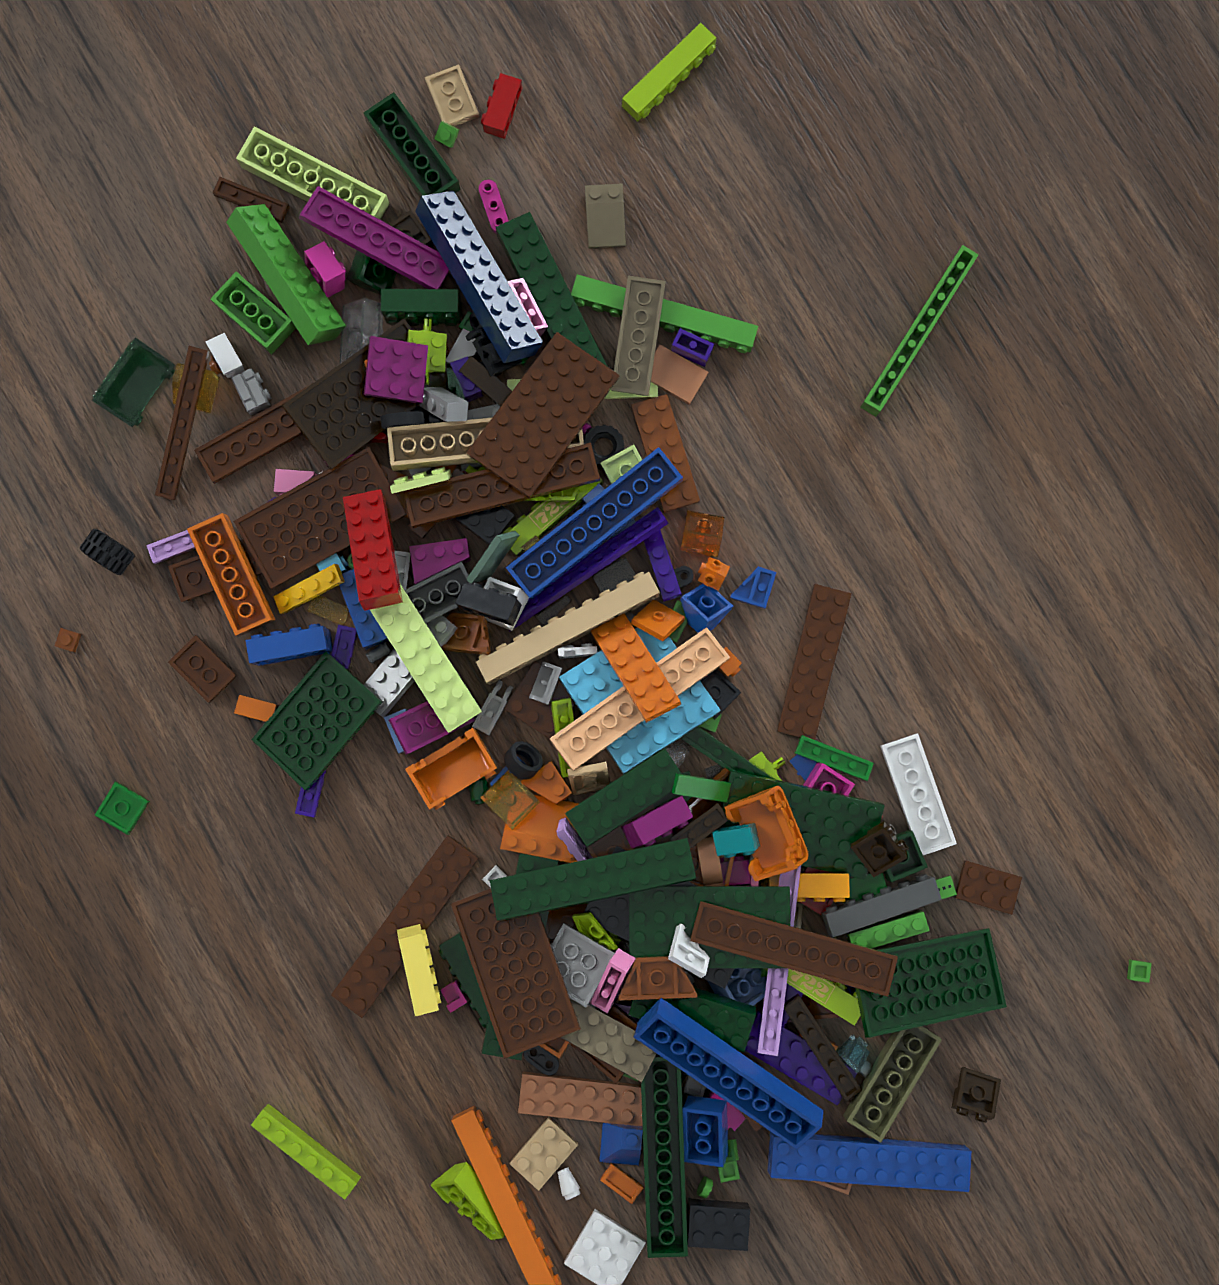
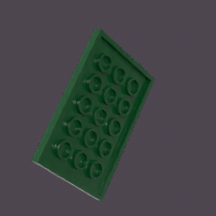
(317, 720)

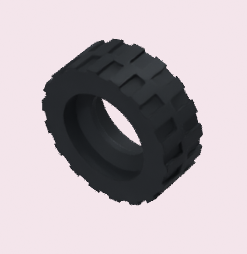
(604, 432)

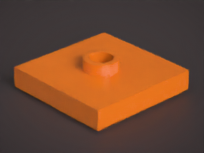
(658, 620)

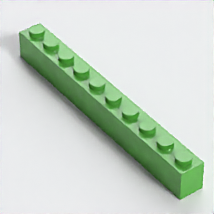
(704, 324)
(919, 331)

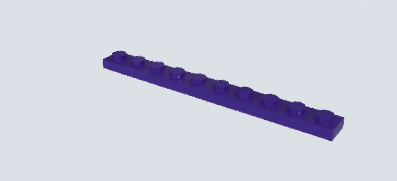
(595, 562)
(342, 651)

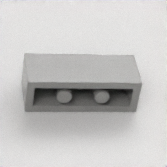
(444, 404)

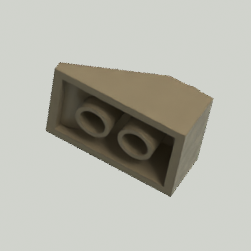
(605, 215)

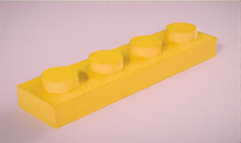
(309, 589)

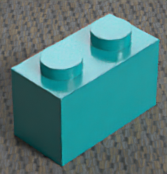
(736, 840)

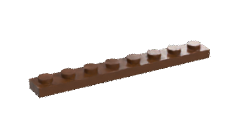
(182, 422)

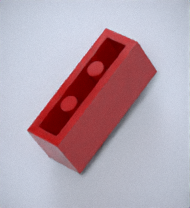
(501, 105)

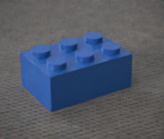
(705, 1131)

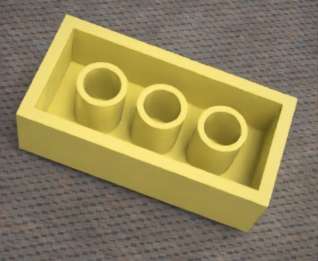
(419, 975)

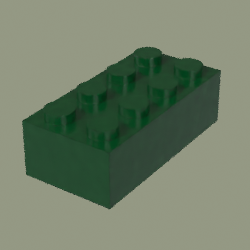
(415, 305)

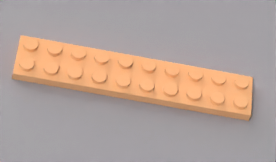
(618, 712)

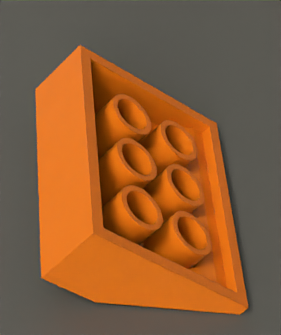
(538, 832)

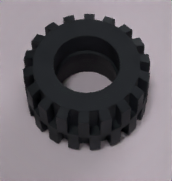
(107, 552)

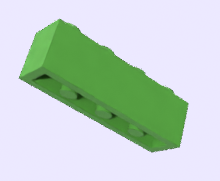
(889, 930)

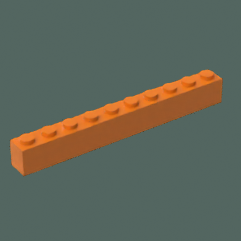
(504, 1198)

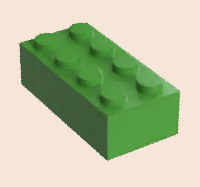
(253, 312)

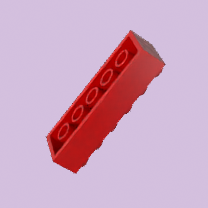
(372, 550)

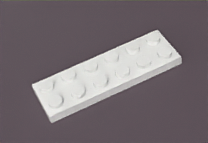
(918, 793)

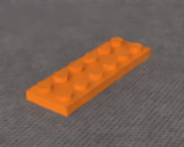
(635, 668)

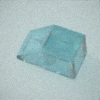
(854, 1052)

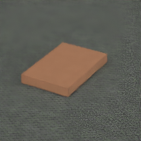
(677, 375)

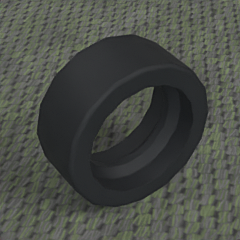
(516, 767)

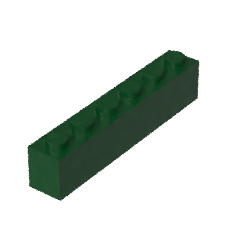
(460, 966)

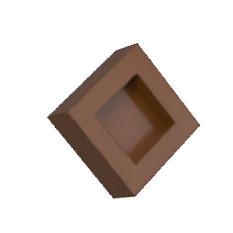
(67, 640)

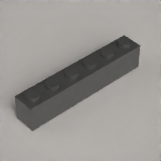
(880, 906)

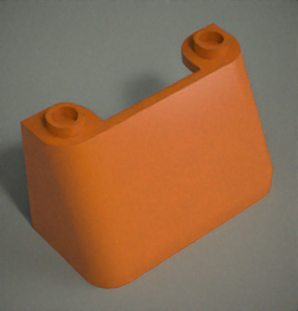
(451, 769)
(777, 831)

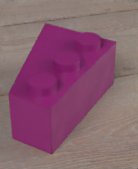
(437, 557)
(657, 823)

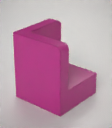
(454, 996)

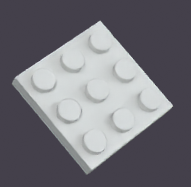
(604, 1250)

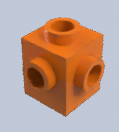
(713, 573)

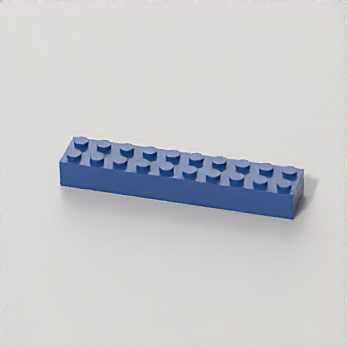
(595, 523)
(729, 1073)
(872, 1163)

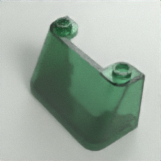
(132, 382)

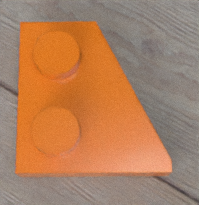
(549, 784)

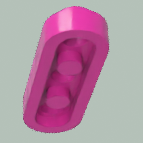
(492, 197)

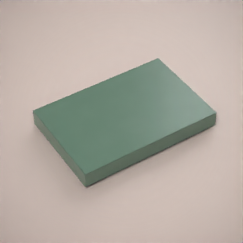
(492, 557)

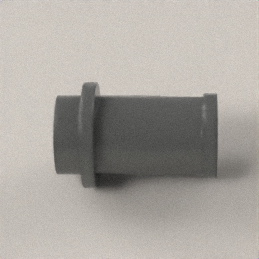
(378, 652)

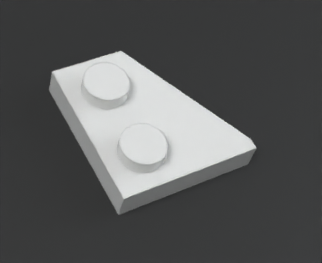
(571, 652)
(688, 953)

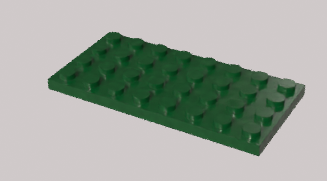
(825, 820)
(659, 911)
(935, 984)

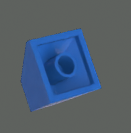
(704, 607)
(621, 1144)

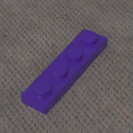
(662, 566)

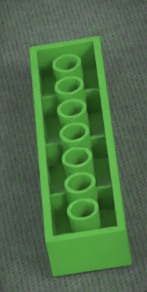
(286, 274)

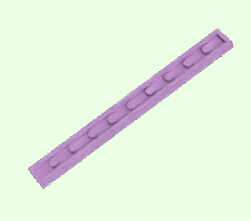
(777, 981)

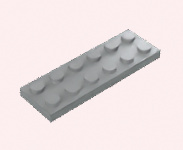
(392, 676)

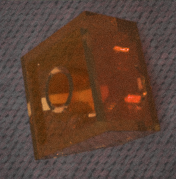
(702, 533)

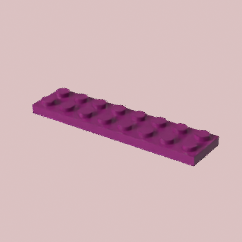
(375, 238)

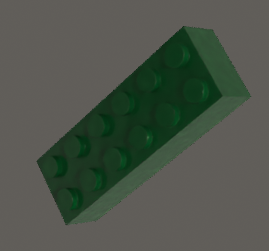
(410, 147)
(624, 797)
(718, 1014)

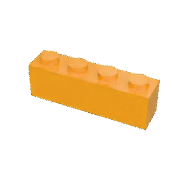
(820, 886)

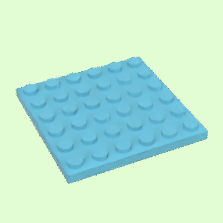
(596, 680)

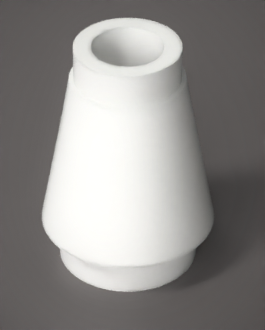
(568, 1184)

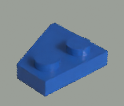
(755, 588)

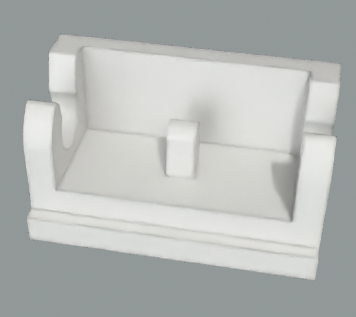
(225, 355)

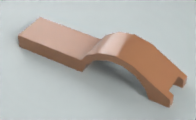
(709, 862)

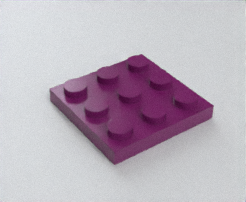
(396, 370)

